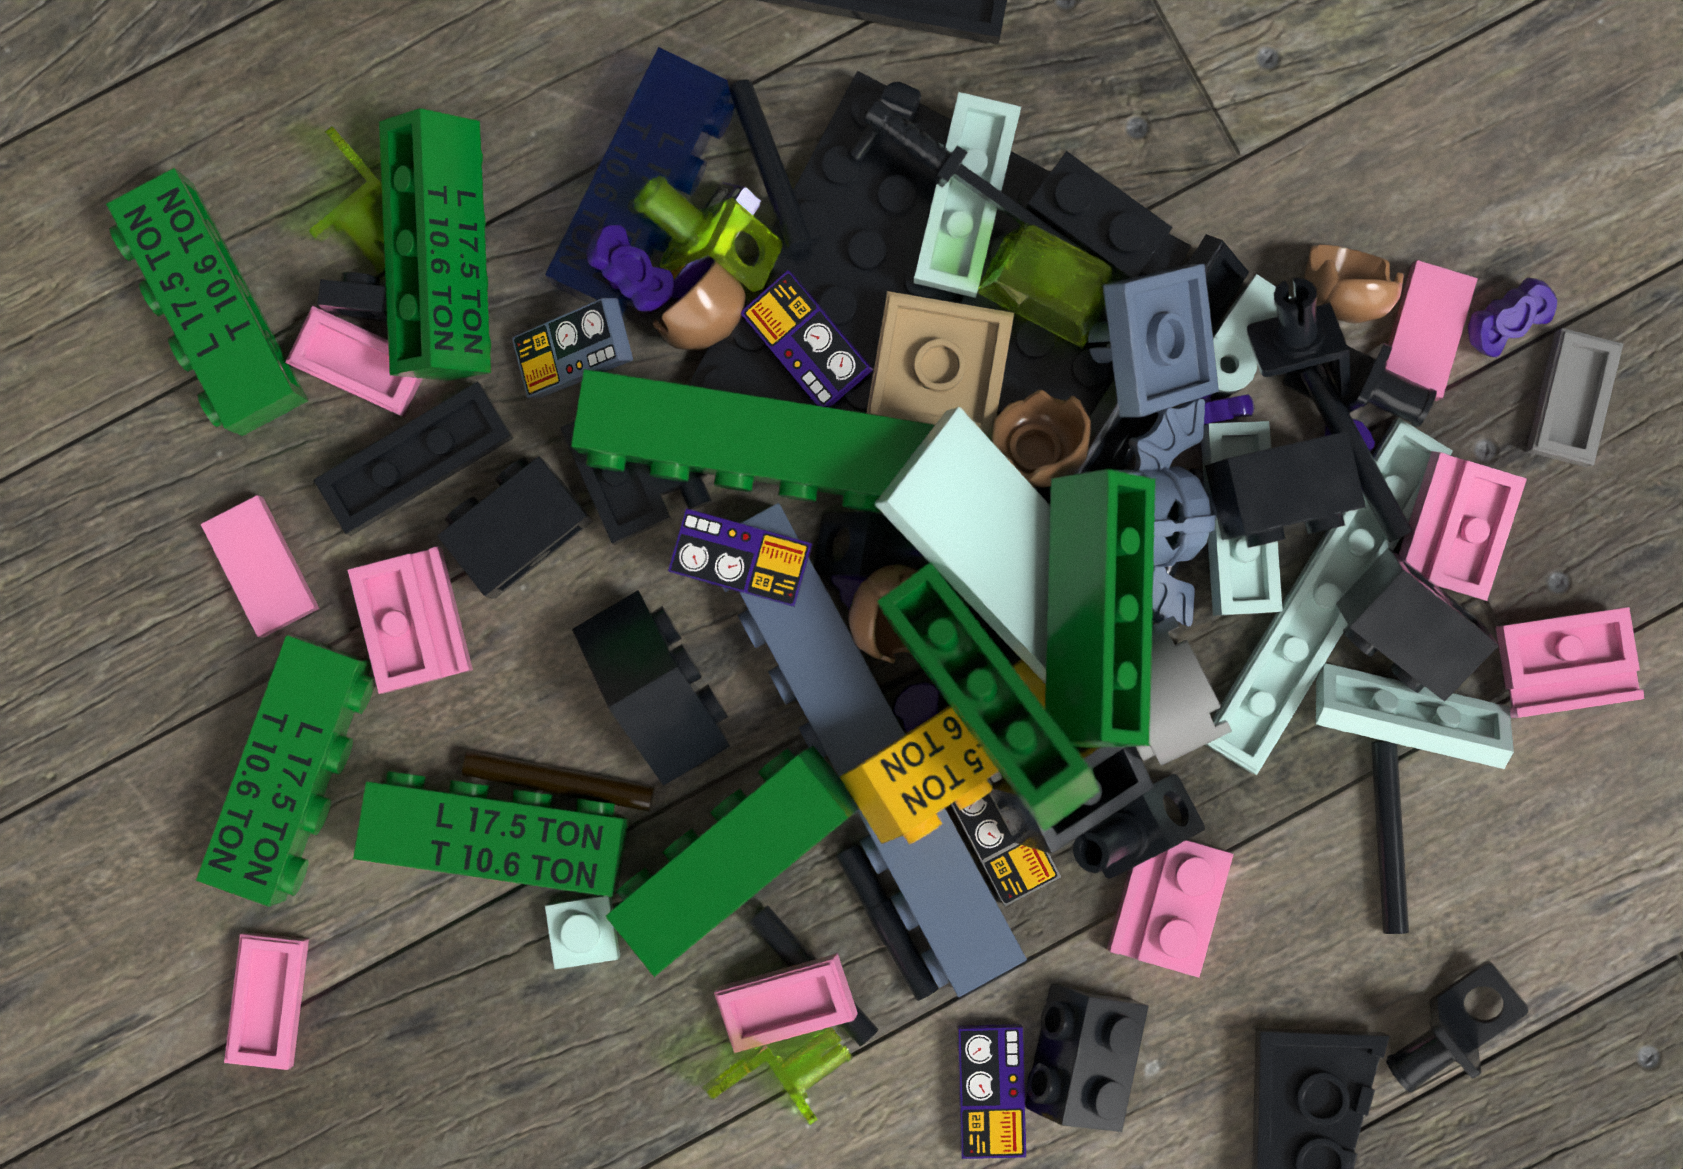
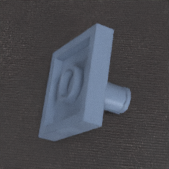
(1158, 340)

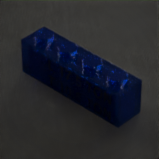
(659, 135)

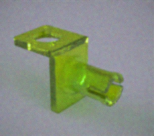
(356, 213)
(708, 232)
(793, 1074)

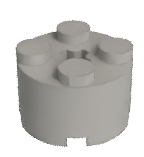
(1178, 699)

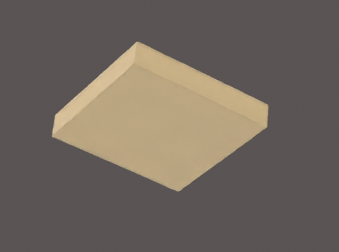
(939, 359)

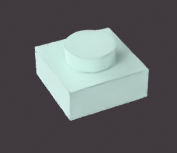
(581, 931)

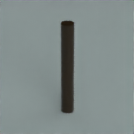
(558, 781)

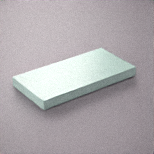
(979, 530)

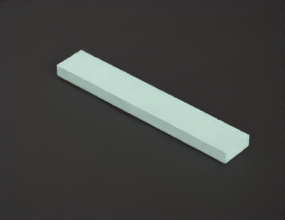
(1311, 622)

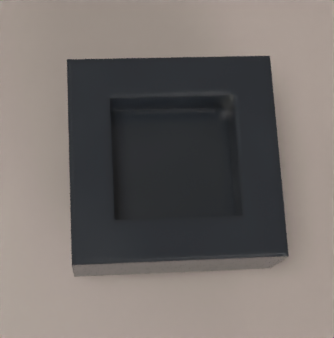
(354, 297)

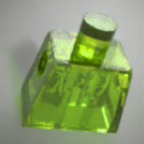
(1048, 282)

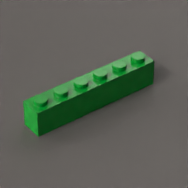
(741, 439)

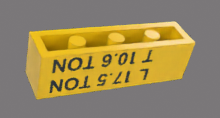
(925, 772)

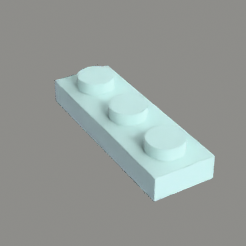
(958, 217)
(1240, 576)
(1421, 720)

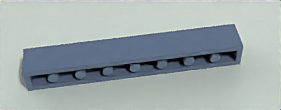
(850, 724)

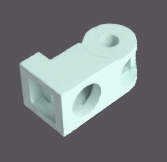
(1232, 348)

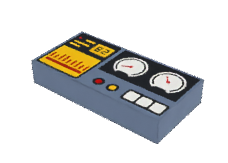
(561, 349)

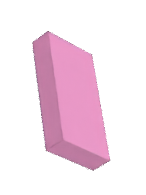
(1430, 325)
(351, 361)
(260, 566)
(266, 1000)
(786, 1003)

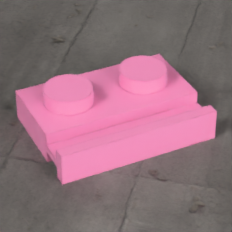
(1461, 523)
(410, 620)
(1569, 662)
(1171, 907)

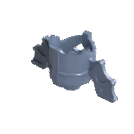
(1181, 505)

